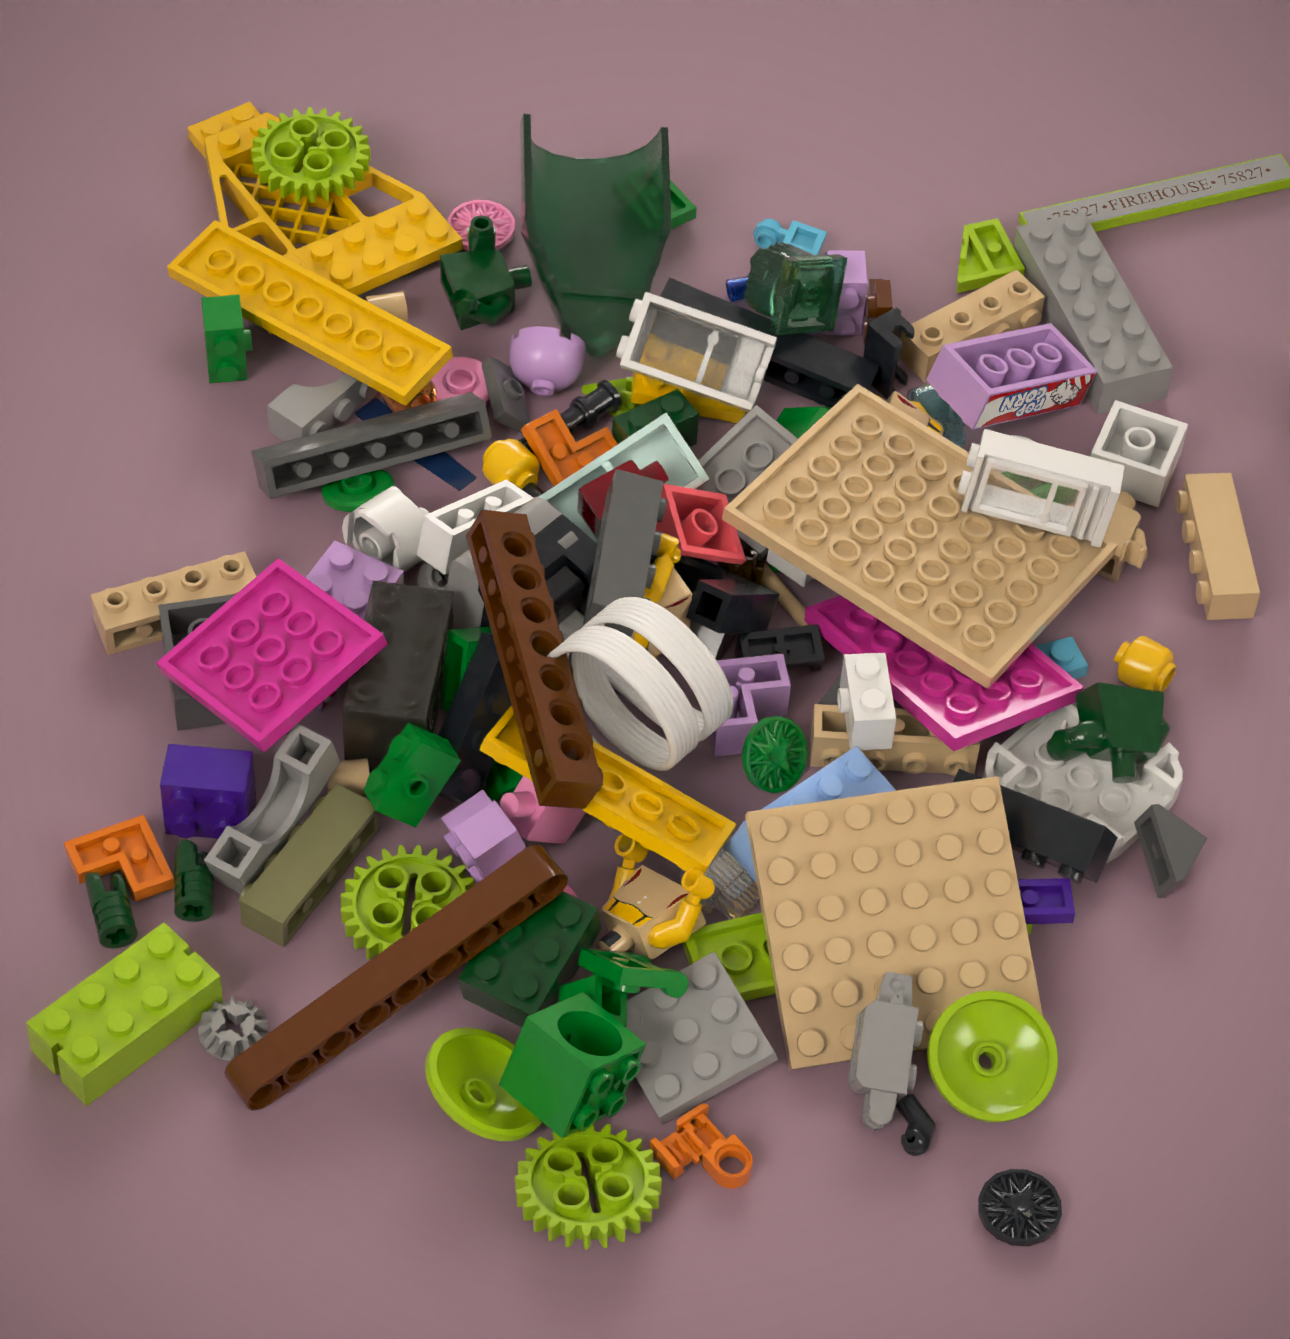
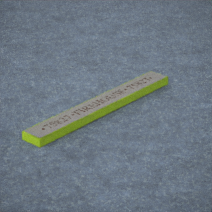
(1172, 194)

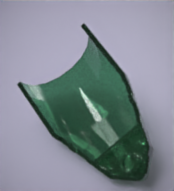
(595, 233)

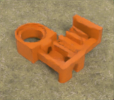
(704, 1140)

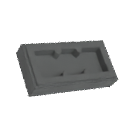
(505, 394)

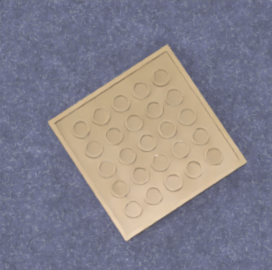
(881, 887)

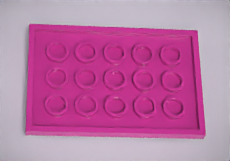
(937, 693)

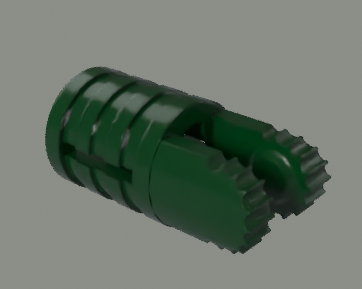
(192, 883)
(111, 911)

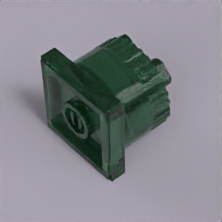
(795, 288)

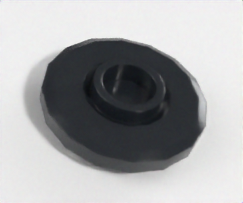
(1019, 1207)

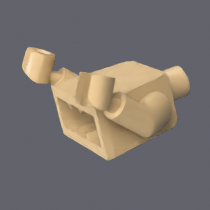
(1130, 539)

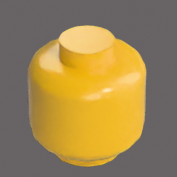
(510, 462)
(1145, 664)

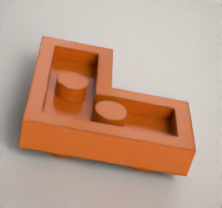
(557, 448)
(126, 848)

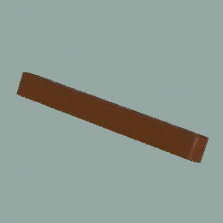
(395, 977)

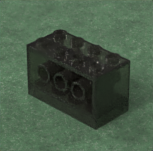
(404, 677)

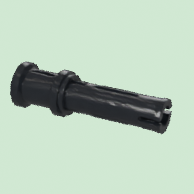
(588, 409)

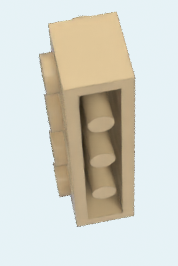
(994, 309)
(1218, 546)
(130, 613)
(912, 751)

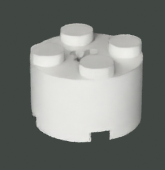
(387, 529)

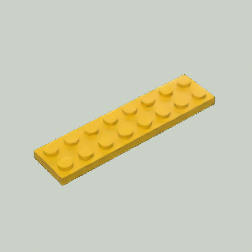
(312, 312)

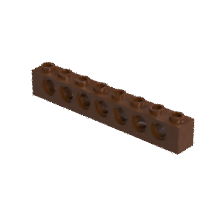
(539, 686)

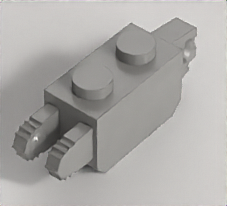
(884, 1050)

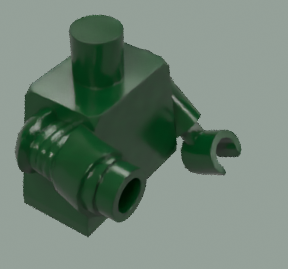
(479, 281)
(1115, 727)

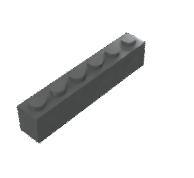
(371, 444)

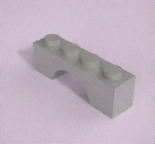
(316, 409)
(297, 778)

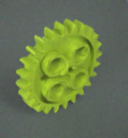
(310, 154)
(370, 902)
(558, 1195)

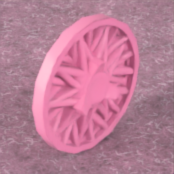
(500, 216)
(460, 377)

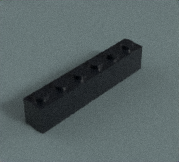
(798, 360)

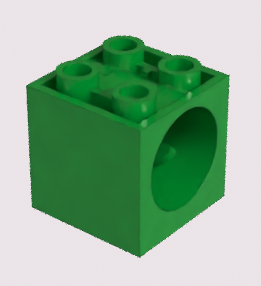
(572, 1065)

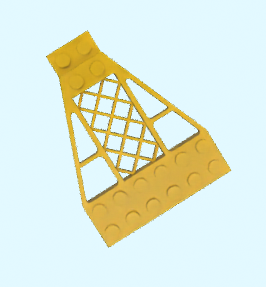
(364, 249)

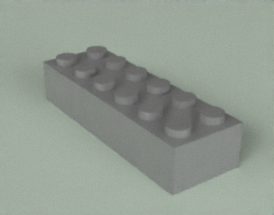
(1094, 310)

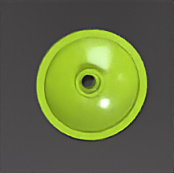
(1015, 1041)
(465, 1079)

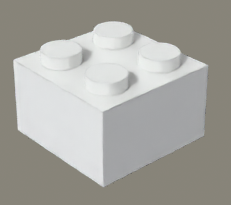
(1145, 445)

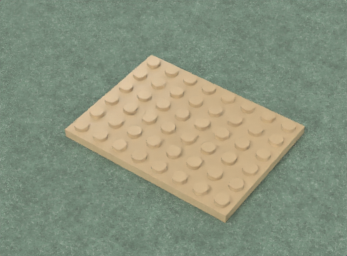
(879, 520)

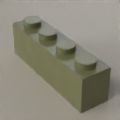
(308, 864)

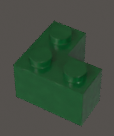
(673, 403)

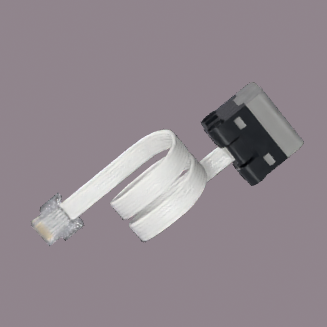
(611, 658)

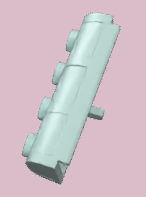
(654, 442)

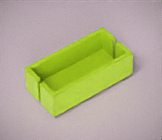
(124, 1013)

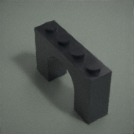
(723, 598)

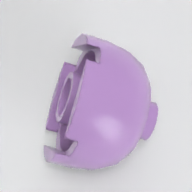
(545, 359)

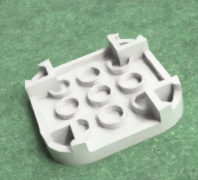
(1083, 783)

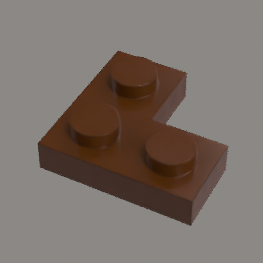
(877, 301)

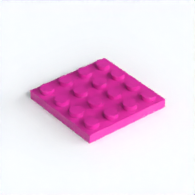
(271, 654)

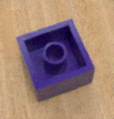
(206, 790)

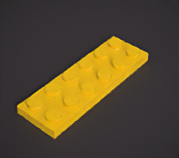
(633, 802)

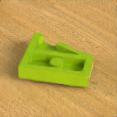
(985, 255)

